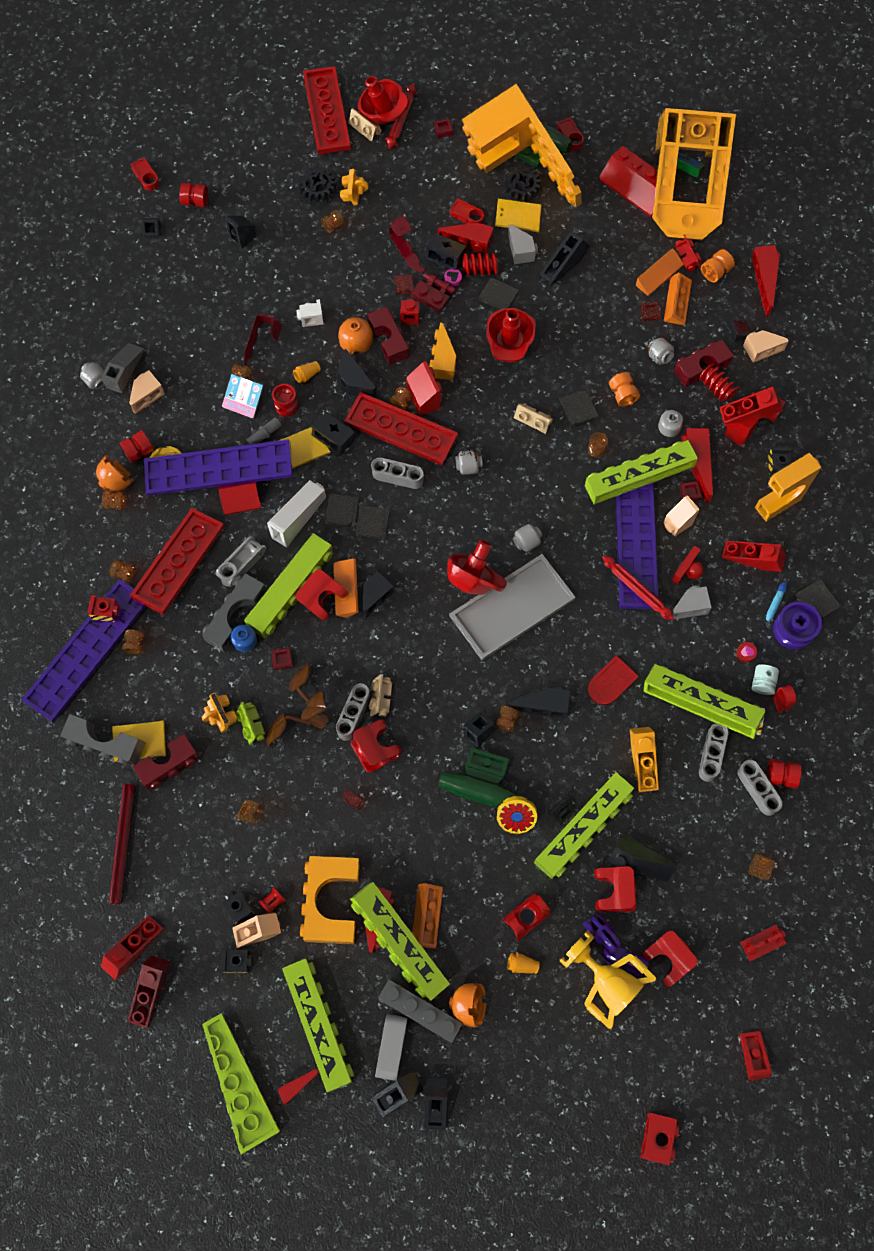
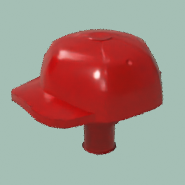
(382, 101)
(510, 334)
(471, 572)

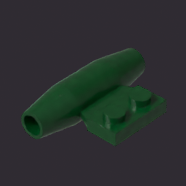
(561, 141)
(481, 779)

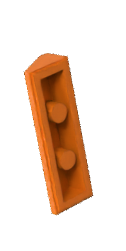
(659, 272)
(677, 299)
(346, 576)
(427, 915)

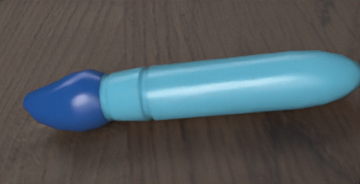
(776, 601)

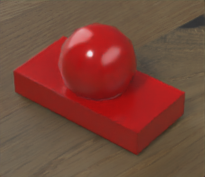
(689, 567)

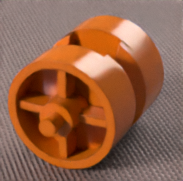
(718, 265)
(624, 389)

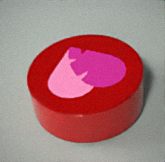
(746, 652)

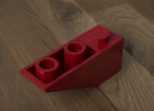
(148, 990)

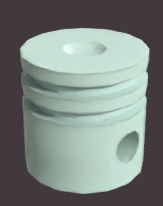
(764, 681)

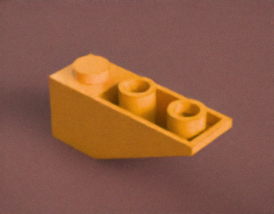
(444, 356)
(644, 758)

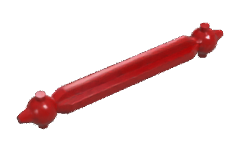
(398, 124)
(638, 587)

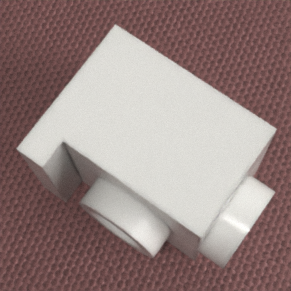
(310, 314)

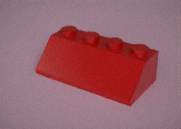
(631, 179)

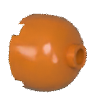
(355, 335)
(112, 475)
(468, 1004)

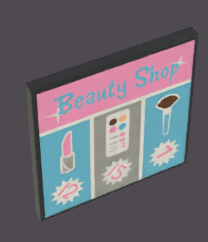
(242, 396)

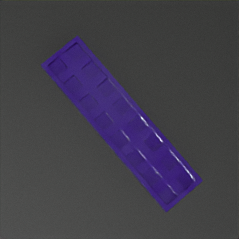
(218, 467)
(636, 543)
(82, 656)

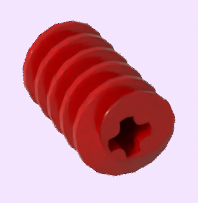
(480, 264)
(718, 384)

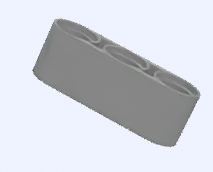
(390, 467)
(353, 703)
(709, 760)
(759, 777)
(391, 1047)

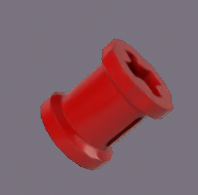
(269, 908)

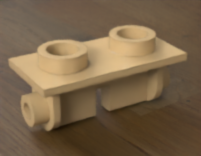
(363, 125)
(530, 417)
(380, 687)

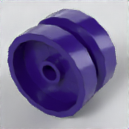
(797, 625)

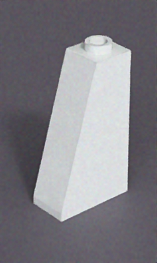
(296, 513)

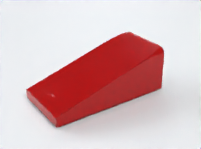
(755, 1055)
(292, 1088)

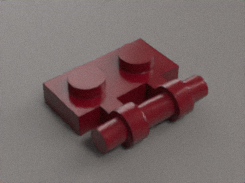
(430, 296)

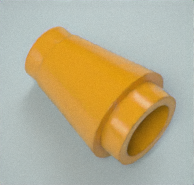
(305, 372)
(522, 964)

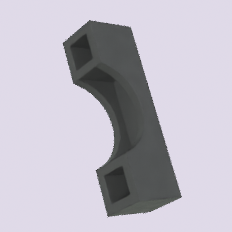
(246, 592)
(124, 747)
(420, 1011)

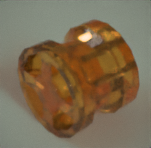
(243, 371)
(401, 398)

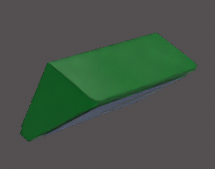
(689, 165)

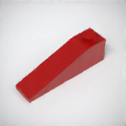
(765, 264)
(702, 471)

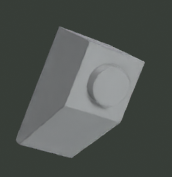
(521, 245)
(693, 603)

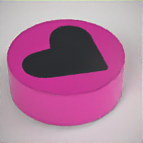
(453, 277)

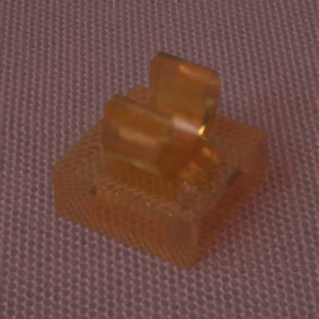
(247, 810)
(761, 867)

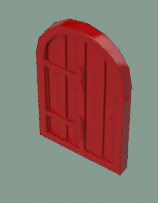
(611, 682)

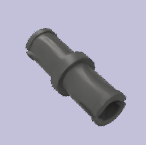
(264, 432)

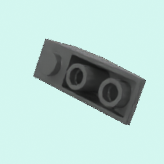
(121, 367)

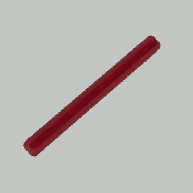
(121, 844)

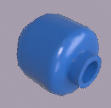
(243, 638)

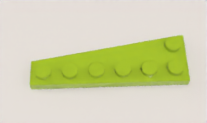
(244, 1101)

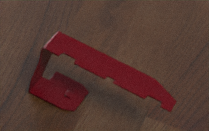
(403, 246)
(276, 327)

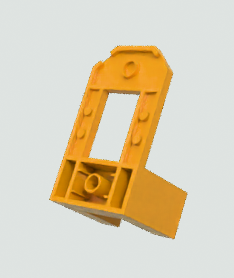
(508, 127)
(695, 132)

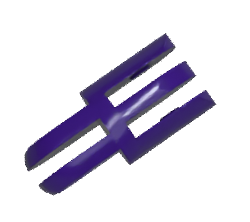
(604, 933)
(611, 958)

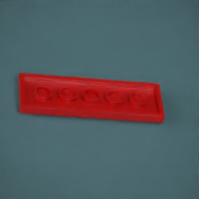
(326, 110)
(401, 428)
(177, 561)

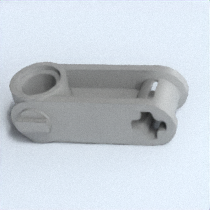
(240, 561)

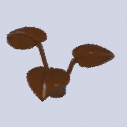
(312, 713)

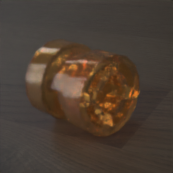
(332, 221)
(597, 444)
(113, 500)
(121, 570)
(133, 642)
(507, 718)

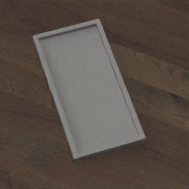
(501, 617)

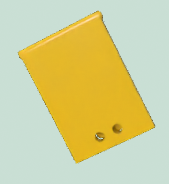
(520, 214)
(305, 447)
(151, 733)

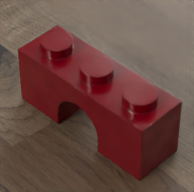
(383, 323)
(689, 369)
(181, 756)

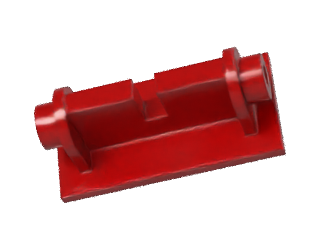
(691, 260)
(763, 942)

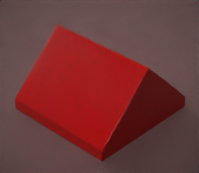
(239, 498)

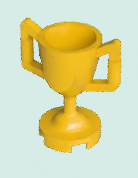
(613, 984)

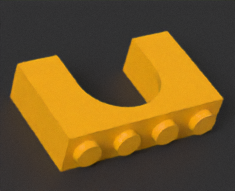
(788, 486)
(321, 872)

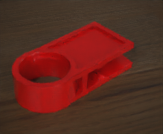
(570, 130)
(143, 172)
(463, 211)
(784, 698)

